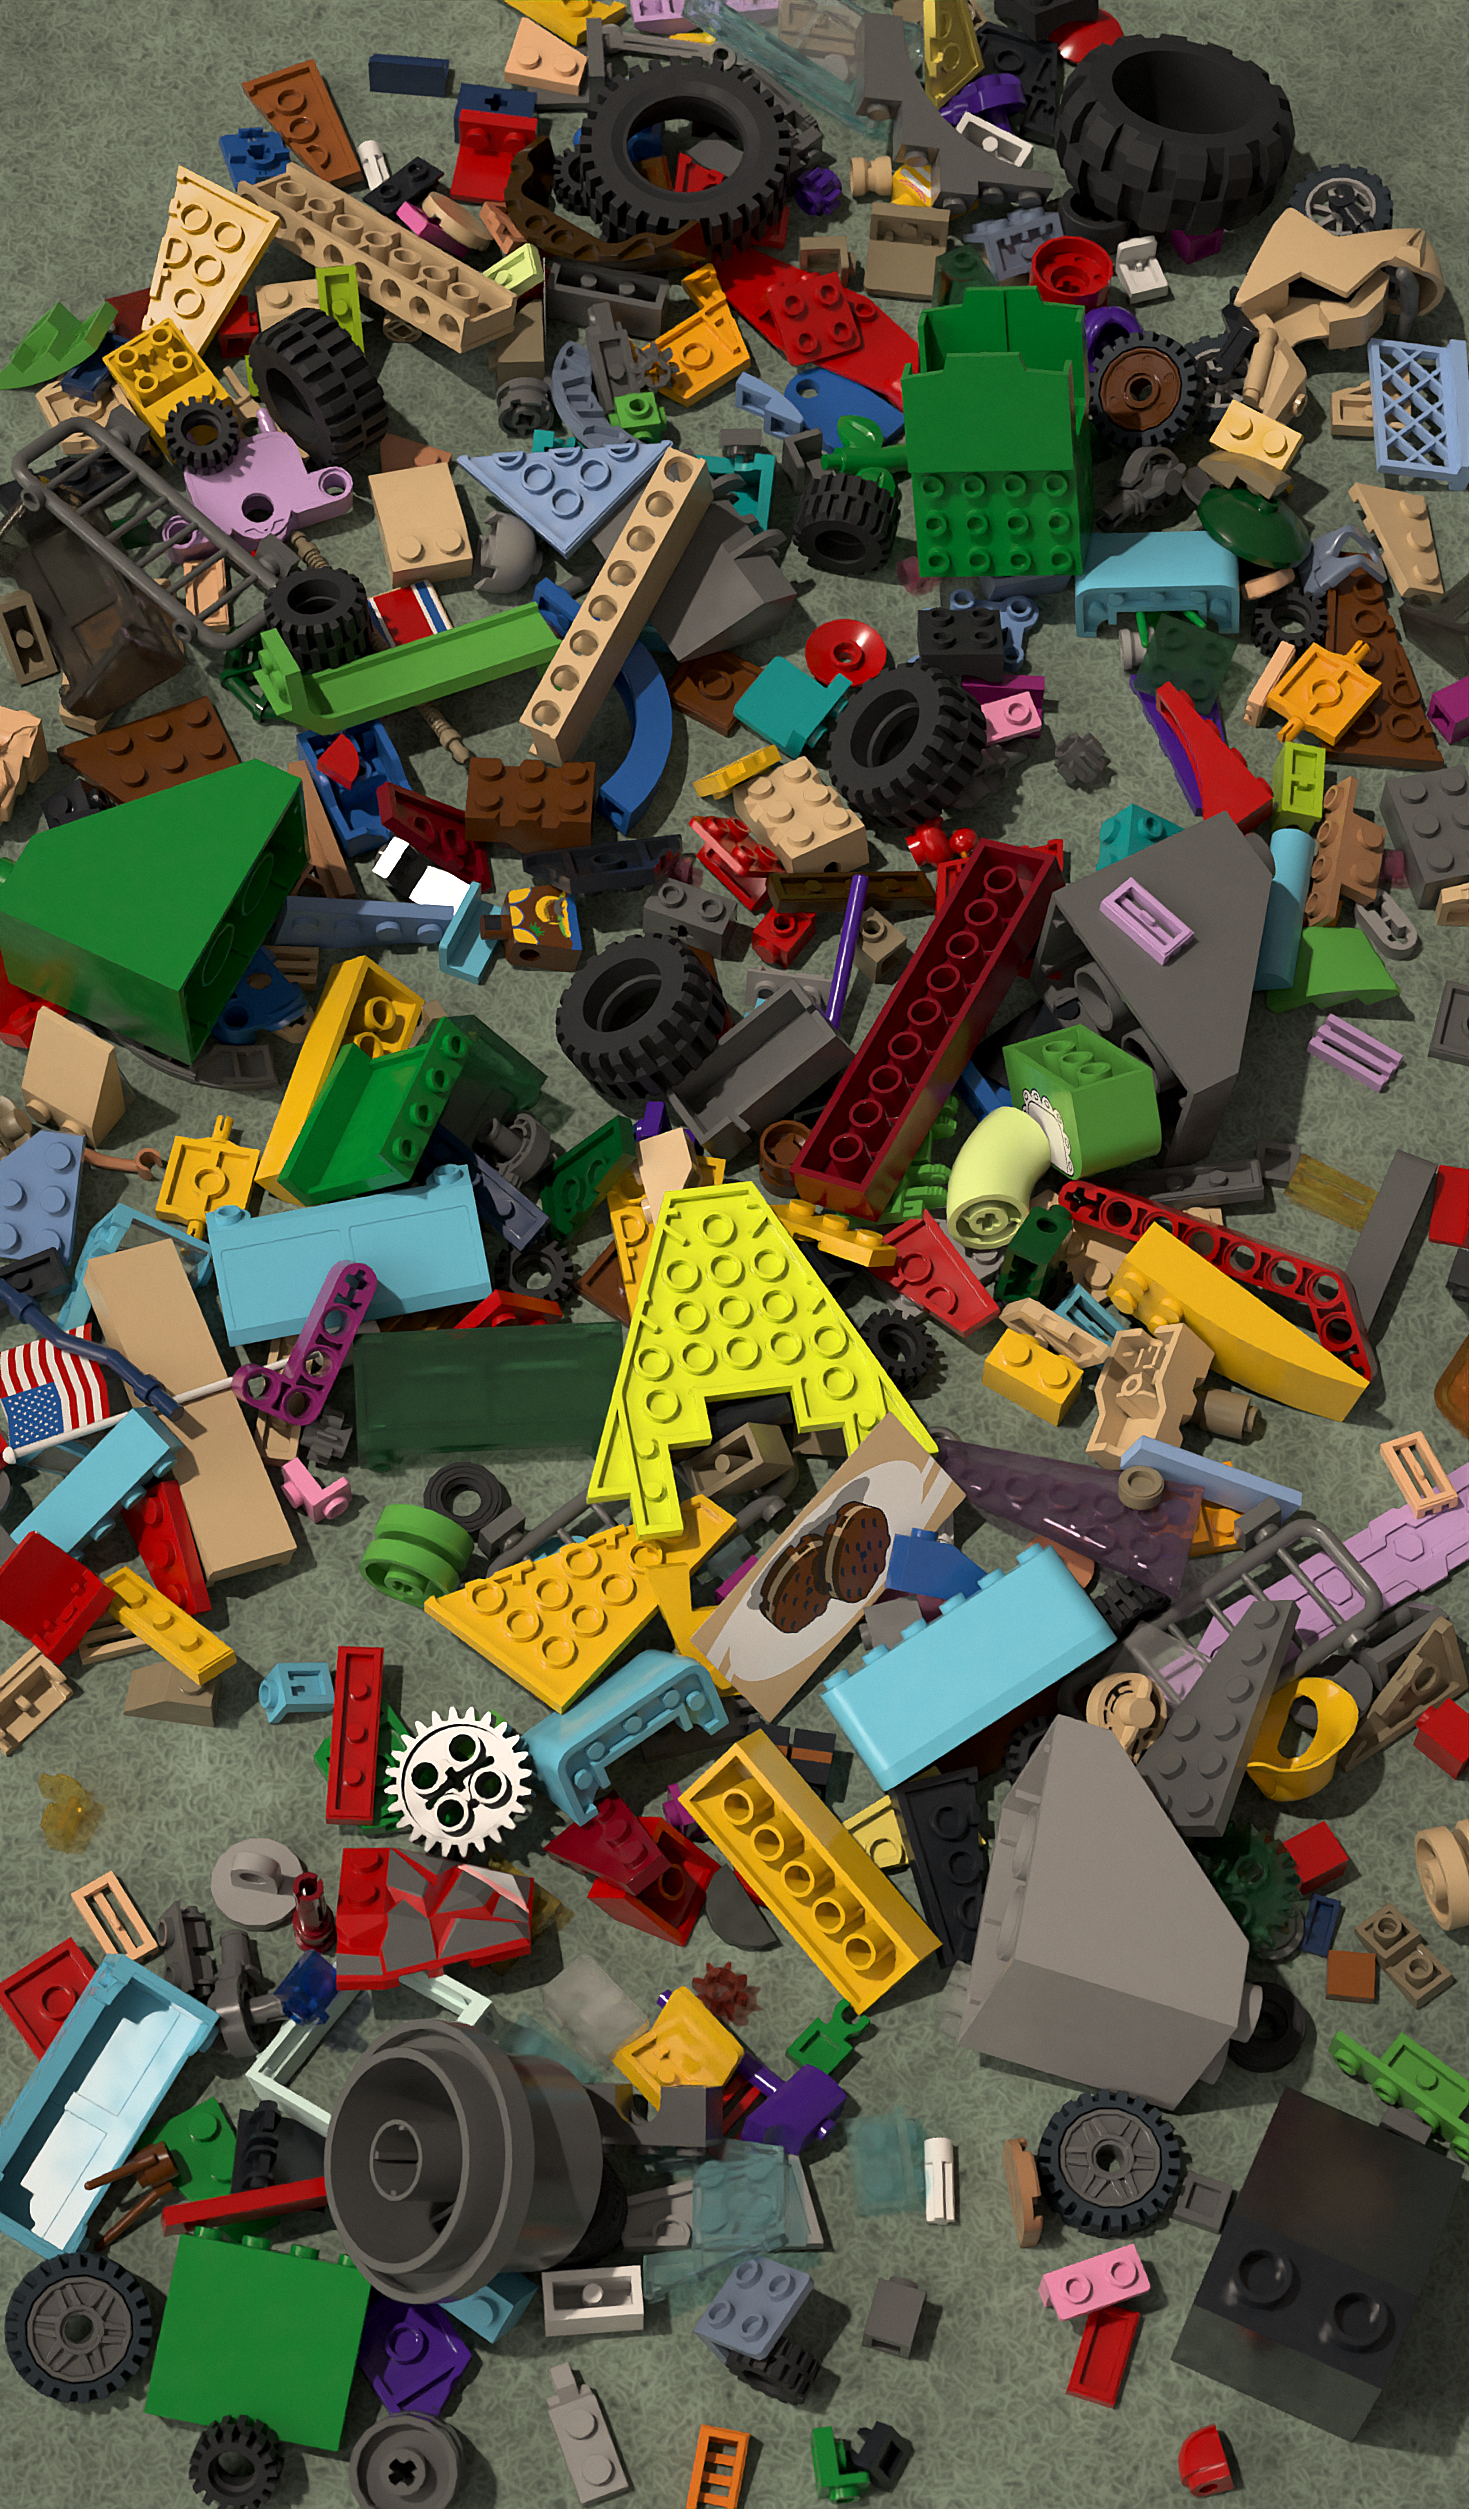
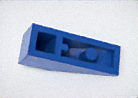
(931, 1567)

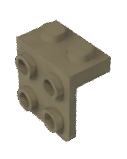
(904, 249)

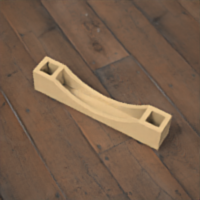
(664, 1165)

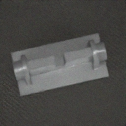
(766, 981)

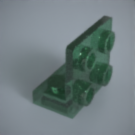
(1187, 659)

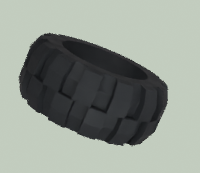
(1174, 134)

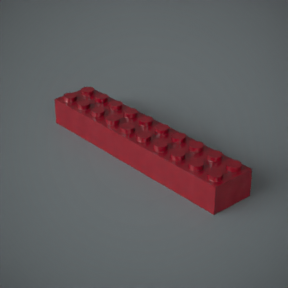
(927, 1030)

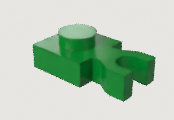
(827, 2044)

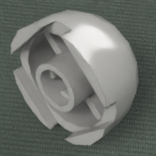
(509, 550)

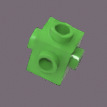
(639, 416)

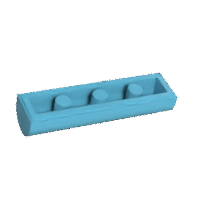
(1285, 909)

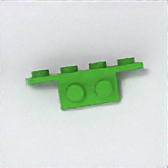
(1414, 2081)

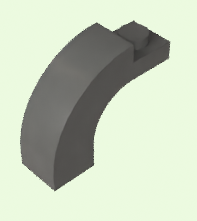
(721, 156)

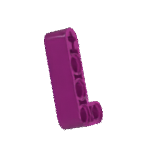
(311, 1339)

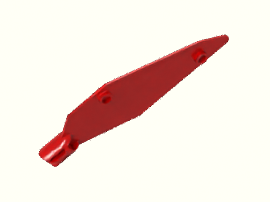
(883, 345)

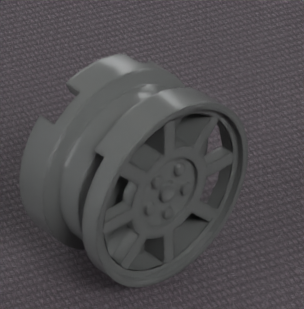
(524, 407)

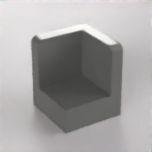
(803, 459)

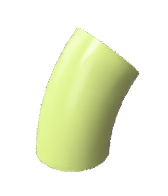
(996, 1178)

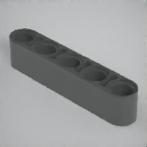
(1386, 1234)

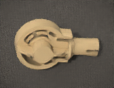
(1134, 1716)

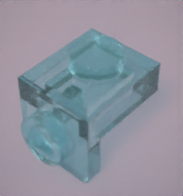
(725, 1561)

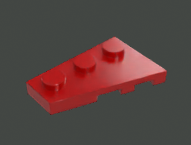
(936, 1277)

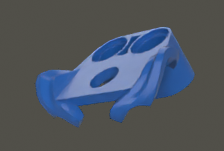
(260, 1008)

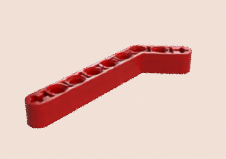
(1223, 1258)

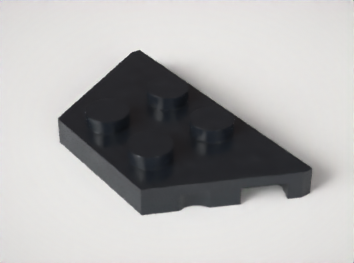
(605, 866)

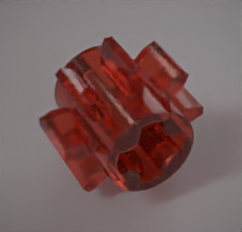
(721, 1977)

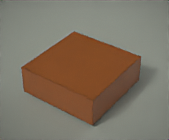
(1350, 1976)

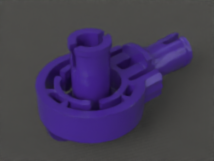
(990, 99)

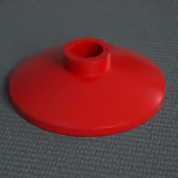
(849, 641)

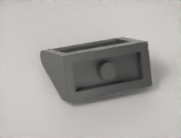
(1388, 1656)

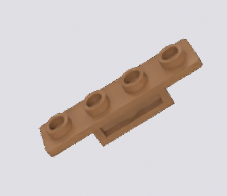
(1346, 856)

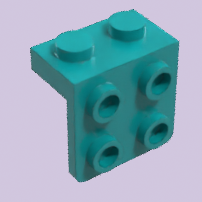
(791, 706)
(1130, 833)

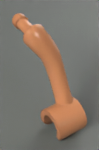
(120, 1164)

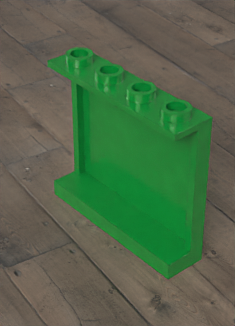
(374, 1118)
(260, 2337)

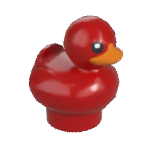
(932, 846)

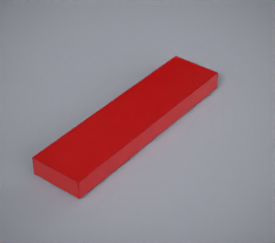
(355, 1736)
(244, 2206)

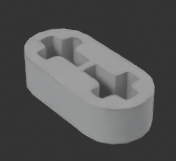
(1390, 920)

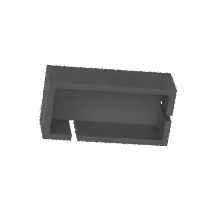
(760, 1071)

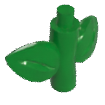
(865, 454)

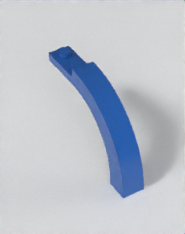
(647, 702)

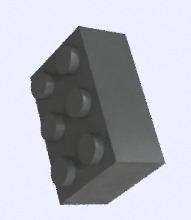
(1431, 825)

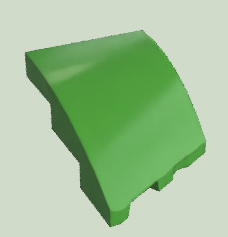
(55, 345)
(1334, 969)

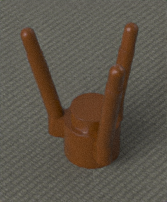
(151, 2167)

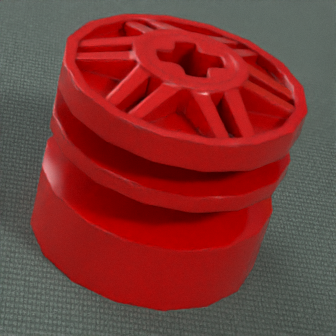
(1072, 272)

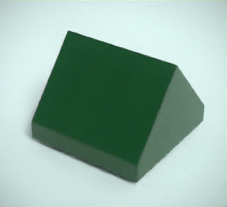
(137, 536)

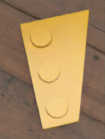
(569, 17)

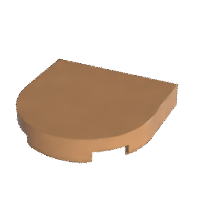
(1023, 2190)

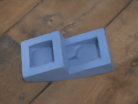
(760, 399)

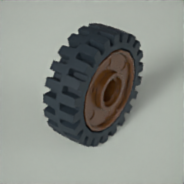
(1126, 371)

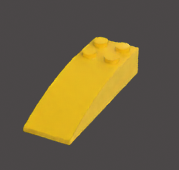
(1252, 1343)

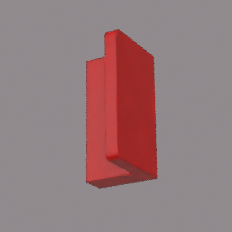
(1450, 1208)

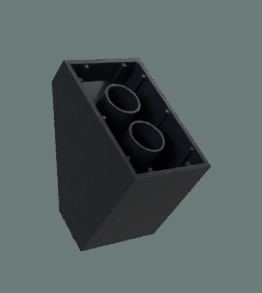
(1319, 2265)

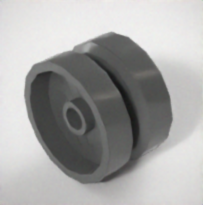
(402, 2436)

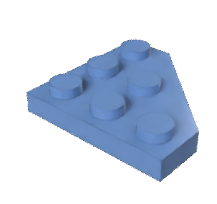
(41, 1195)

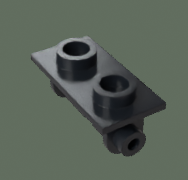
(408, 184)

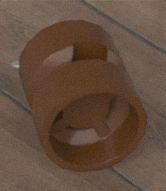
(778, 1150)

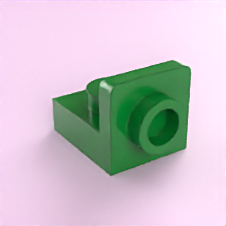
(828, 2460)

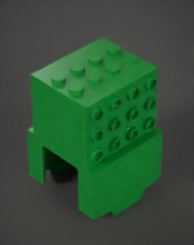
(1000, 436)

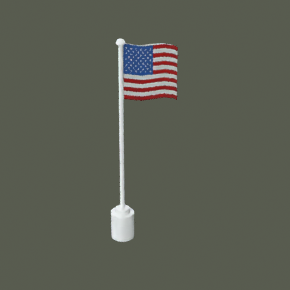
(63, 1396)

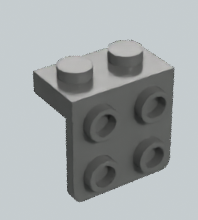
(596, 77)

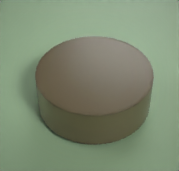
(1140, 1487)

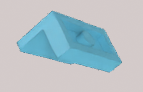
(461, 948)

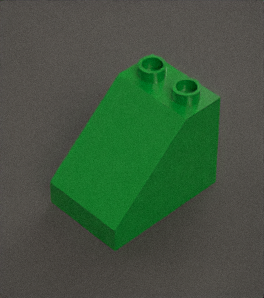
(156, 903)

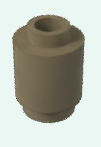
(1224, 1412)

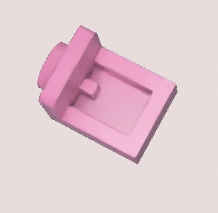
(304, 1491)

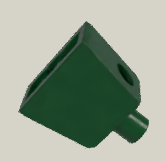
(1041, 1240)

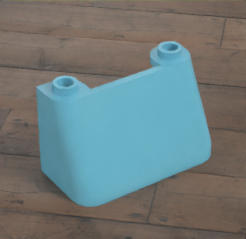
(1157, 575)
(614, 1718)

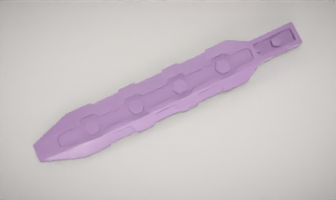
(1394, 1550)

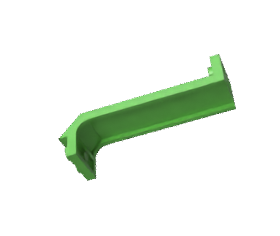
(405, 673)

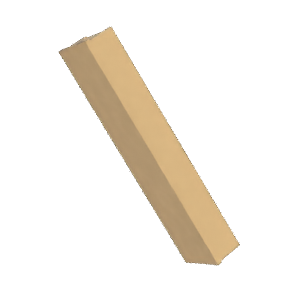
(390, 261)
(620, 608)
(225, 1489)

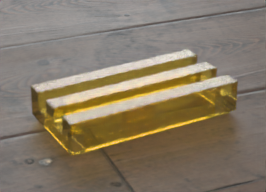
(1327, 1198)

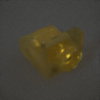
(64, 1816)

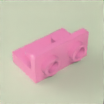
(1010, 718)
(1094, 2283)

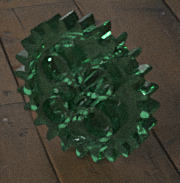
(1264, 1901)

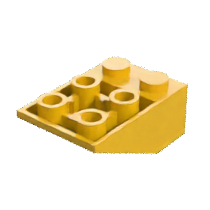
(158, 373)

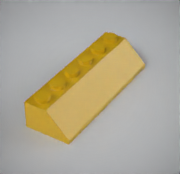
(356, 1006)
(809, 1871)

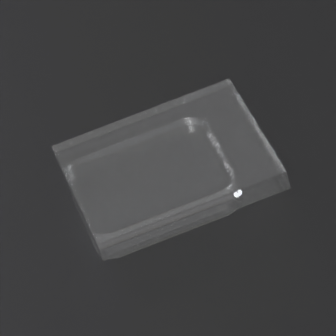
(1162, 1659)

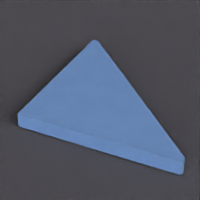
(568, 489)

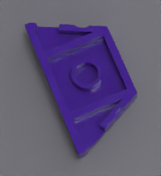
(411, 2355)

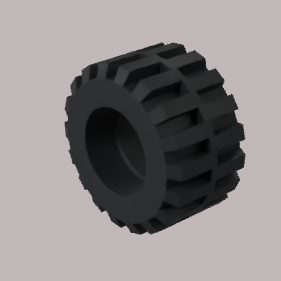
(846, 524)
(320, 616)

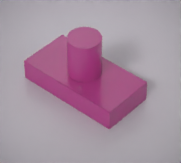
(429, 230)

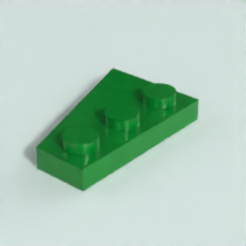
(205, 2157)

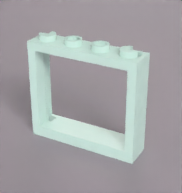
(296, 2042)

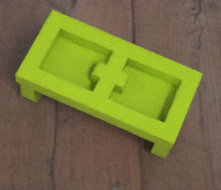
(1297, 787)

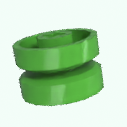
(415, 1554)

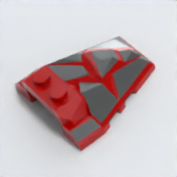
(424, 1912)

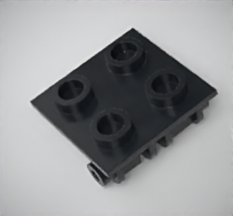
(275, 2151)

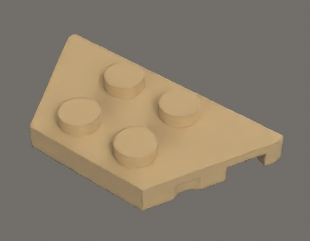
(60, 406)

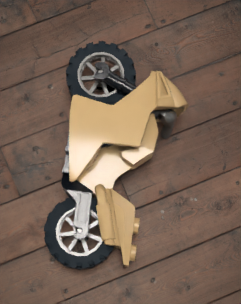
(1315, 287)

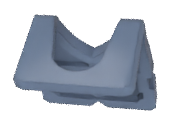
(1326, 570)

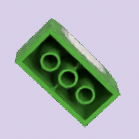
(1086, 1098)

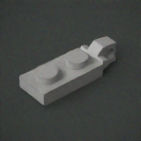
(584, 2439)

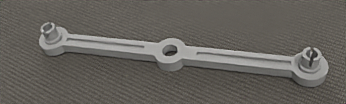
(670, 47)

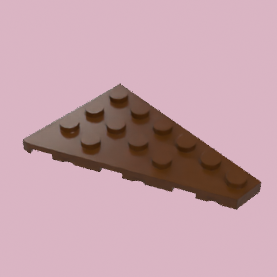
(153, 752)

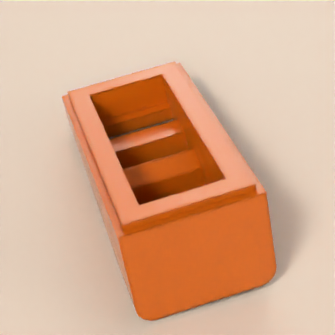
(722, 2436)

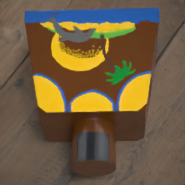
(537, 928)

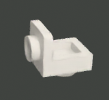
(1140, 270)

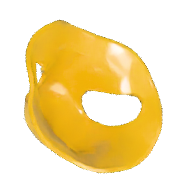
(1302, 1776)

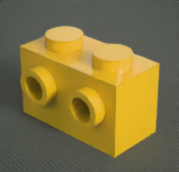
(1032, 1376)

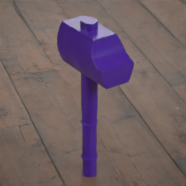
(794, 2109)

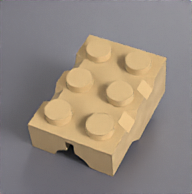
(801, 819)
(1147, 1389)

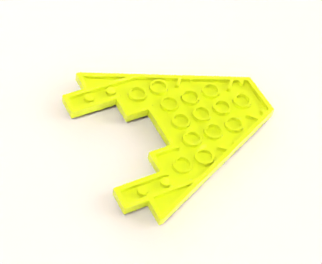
(728, 1317)

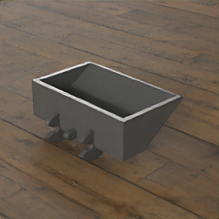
(725, 582)

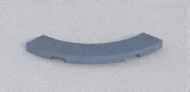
(576, 402)

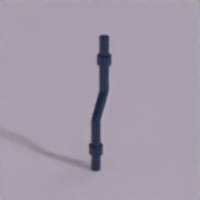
(146, 1387)

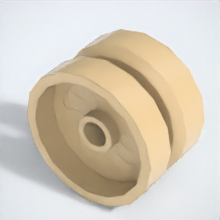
(1444, 1872)

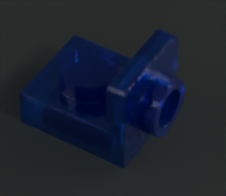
(308, 1990)

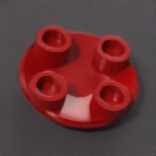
(1080, 37)

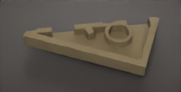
(1424, 1679)

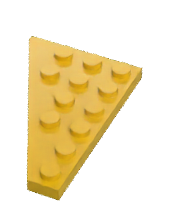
(576, 1610)

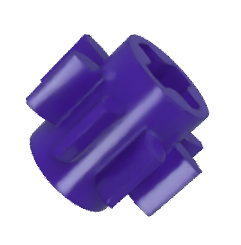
(818, 192)

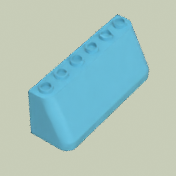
(966, 1666)

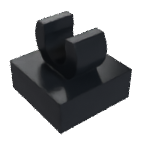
(880, 2455)

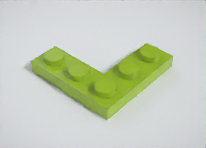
(339, 299)

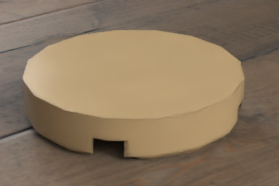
(457, 221)

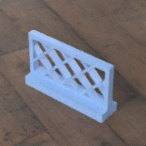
(1453, 403)

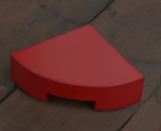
(340, 762)

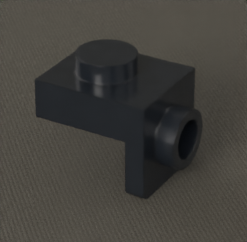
(74, 798)

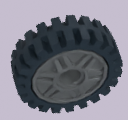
(1101, 2199)
(85, 2366)

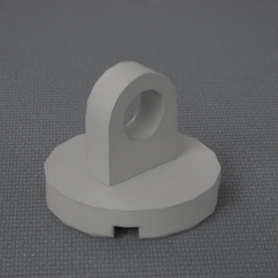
(256, 1884)

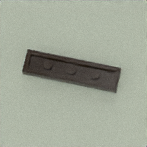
(831, 891)

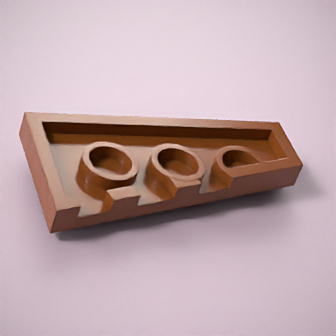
(305, 118)

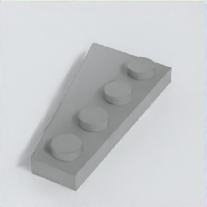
(664, 2217)

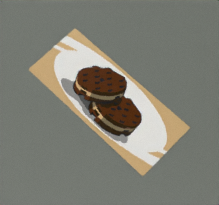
(825, 1568)

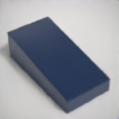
(1319, 1925)

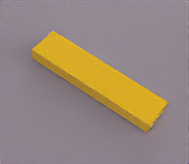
(167, 1628)

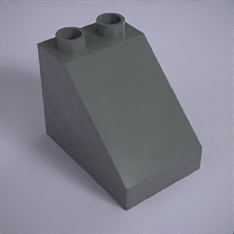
(1195, 1008)

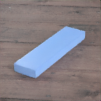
(1221, 1482)

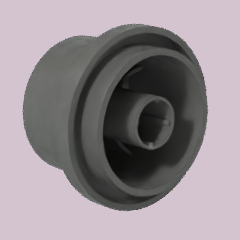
(458, 2162)

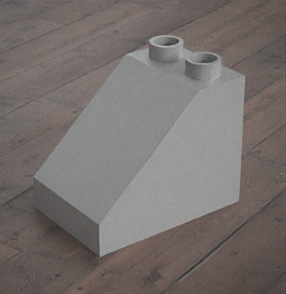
(1103, 1933)

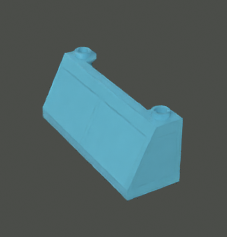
(415, 1239)
(93, 2100)

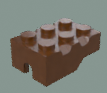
(530, 804)

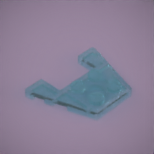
(736, 2211)

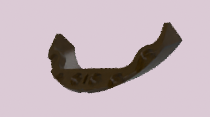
(529, 211)

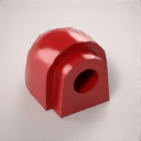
(1203, 2463)

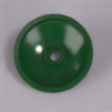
(1255, 527)

